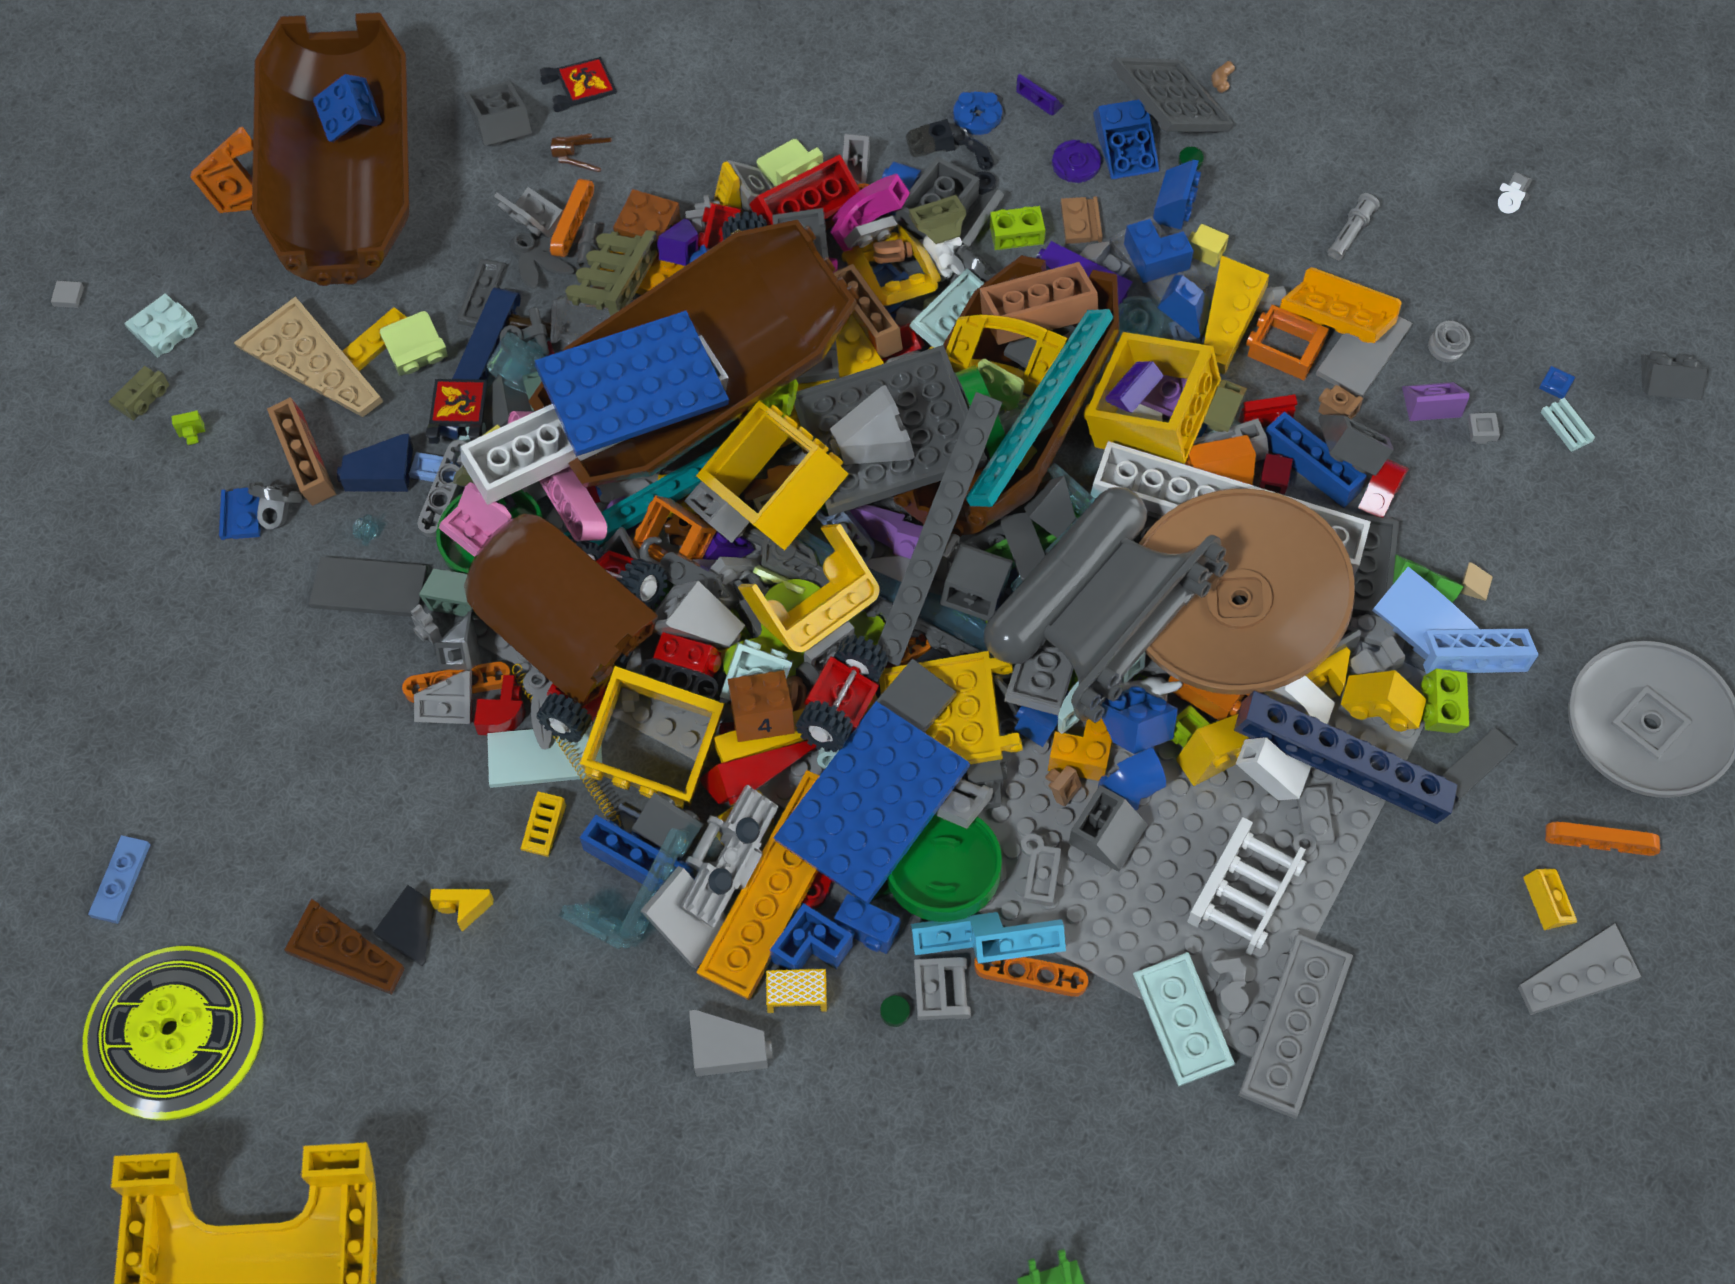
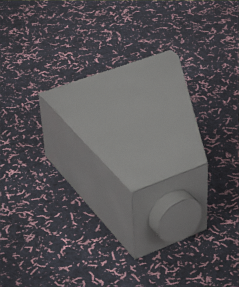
(726, 1045)

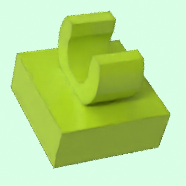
(188, 426)

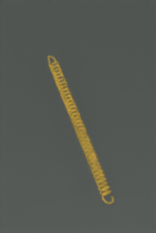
(579, 758)

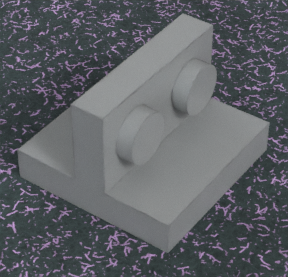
(731, 570)

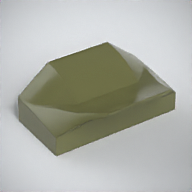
(939, 219)

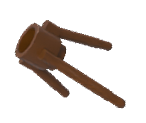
(564, 146)

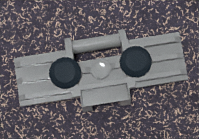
(737, 860)

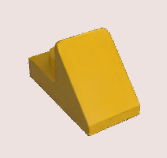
(1332, 671)
(468, 902)

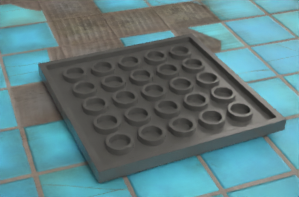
(928, 407)

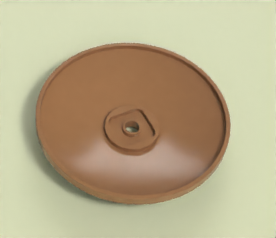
(1287, 569)

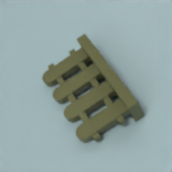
(628, 274)

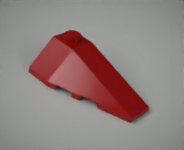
(728, 779)

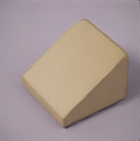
(1476, 582)

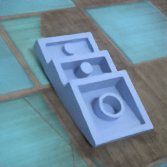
(1417, 606)

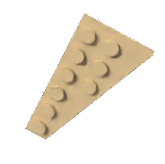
(304, 351)

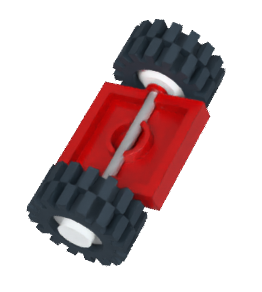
(638, 576)
(842, 693)
(567, 717)

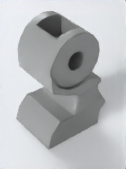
(1386, 659)
(1232, 999)

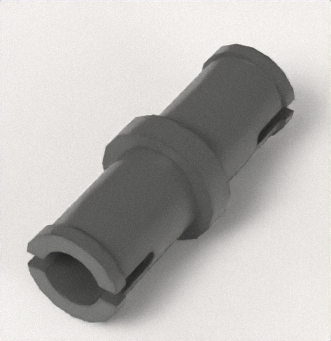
(587, 243)

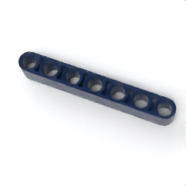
(484, 342)

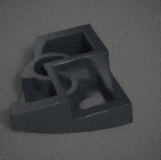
(408, 925)

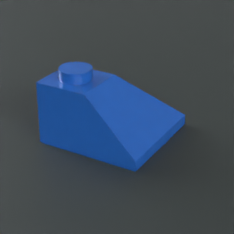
(1186, 305)

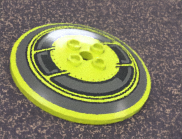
(194, 1065)

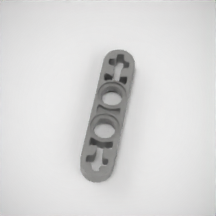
(440, 487)

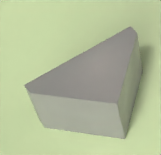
(857, 156)

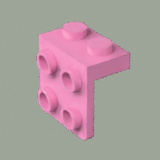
(474, 520)

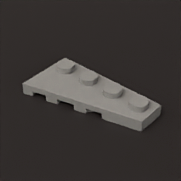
(1587, 970)

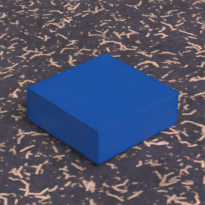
(1557, 382)

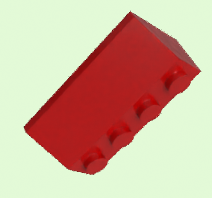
(823, 187)

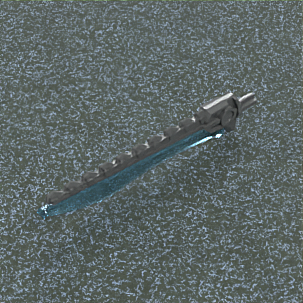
(800, 563)

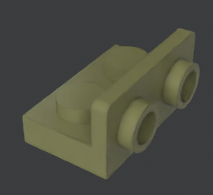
(139, 393)

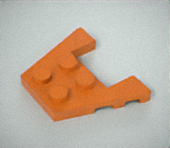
(224, 177)

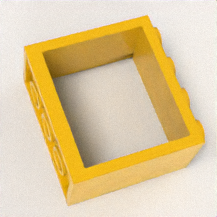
(1155, 437)
(747, 453)
(664, 692)

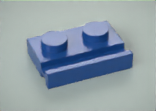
(238, 515)

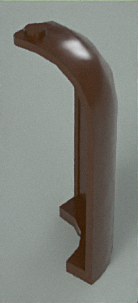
(555, 605)

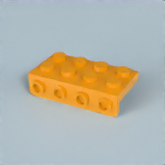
(1343, 305)

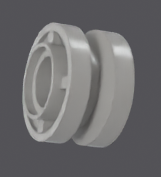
(1449, 341)

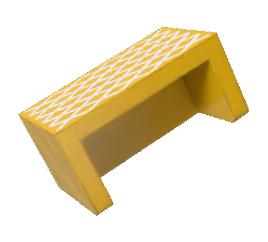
(796, 988)

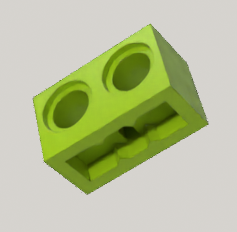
(1017, 227)
(1451, 701)

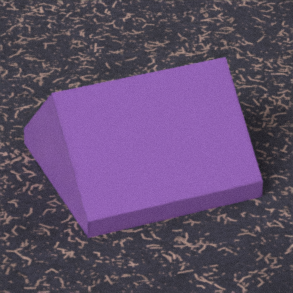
(1435, 401)

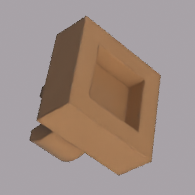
(1064, 784)

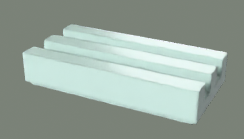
(1572, 426)

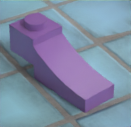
(888, 528)

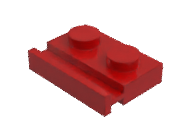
(1268, 409)

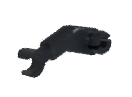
(981, 151)

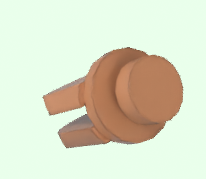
(891, 251)
(797, 692)

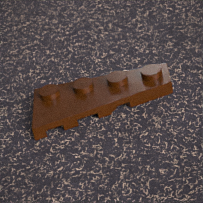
(338, 948)

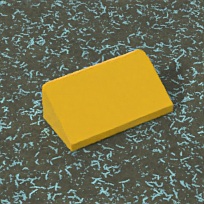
(1549, 898)

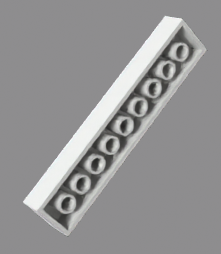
(529, 450)
(1167, 484)

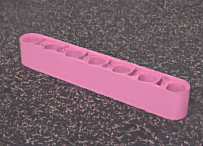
(571, 500)

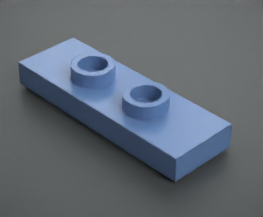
(119, 879)

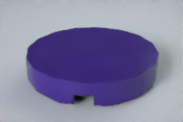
(1069, 164)

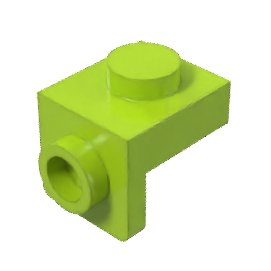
(1186, 724)

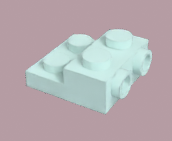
(162, 325)
(751, 660)

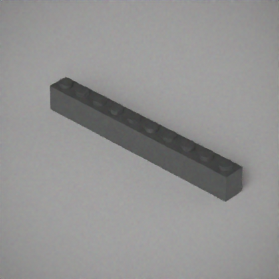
(938, 526)

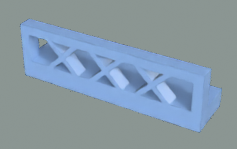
(1482, 657)

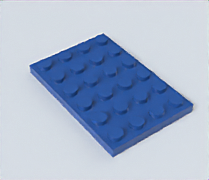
(631, 383)
(871, 802)

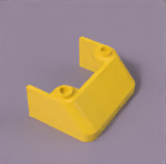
(847, 593)

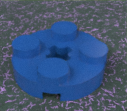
(980, 101)

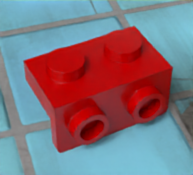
(714, 221)

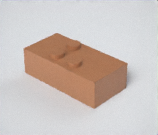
(1044, 299)

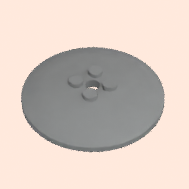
(1674, 690)

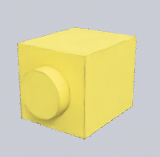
(1208, 244)

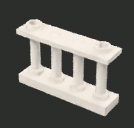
(1218, 886)

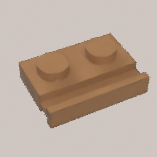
(1081, 220)

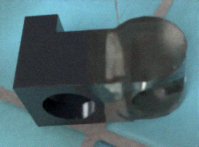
(930, 138)

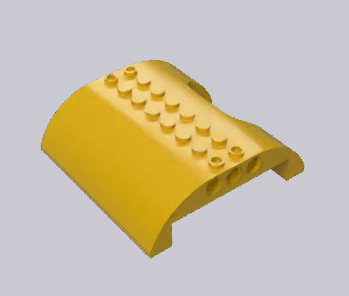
(322, 1245)

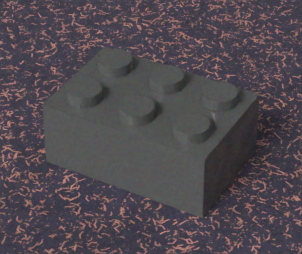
(937, 183)

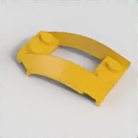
(896, 291)
(969, 330)

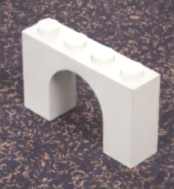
(1265, 762)

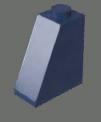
(378, 467)

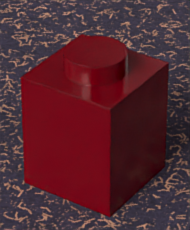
(1275, 473)

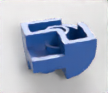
(1137, 777)

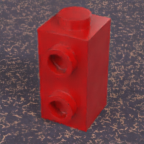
(688, 654)

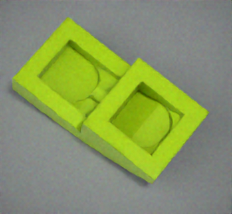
(784, 398)

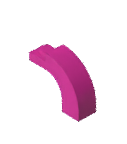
(867, 205)

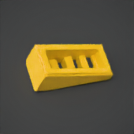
(728, 187)
(543, 799)

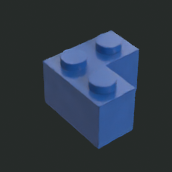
(1154, 255)
(808, 935)

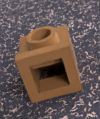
(1339, 402)

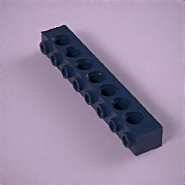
(1347, 757)

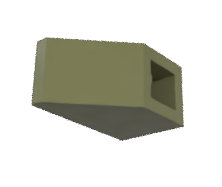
(1224, 406)

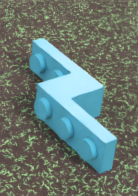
(989, 937)

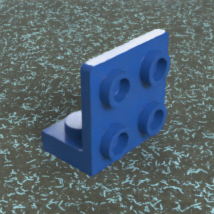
(345, 106)

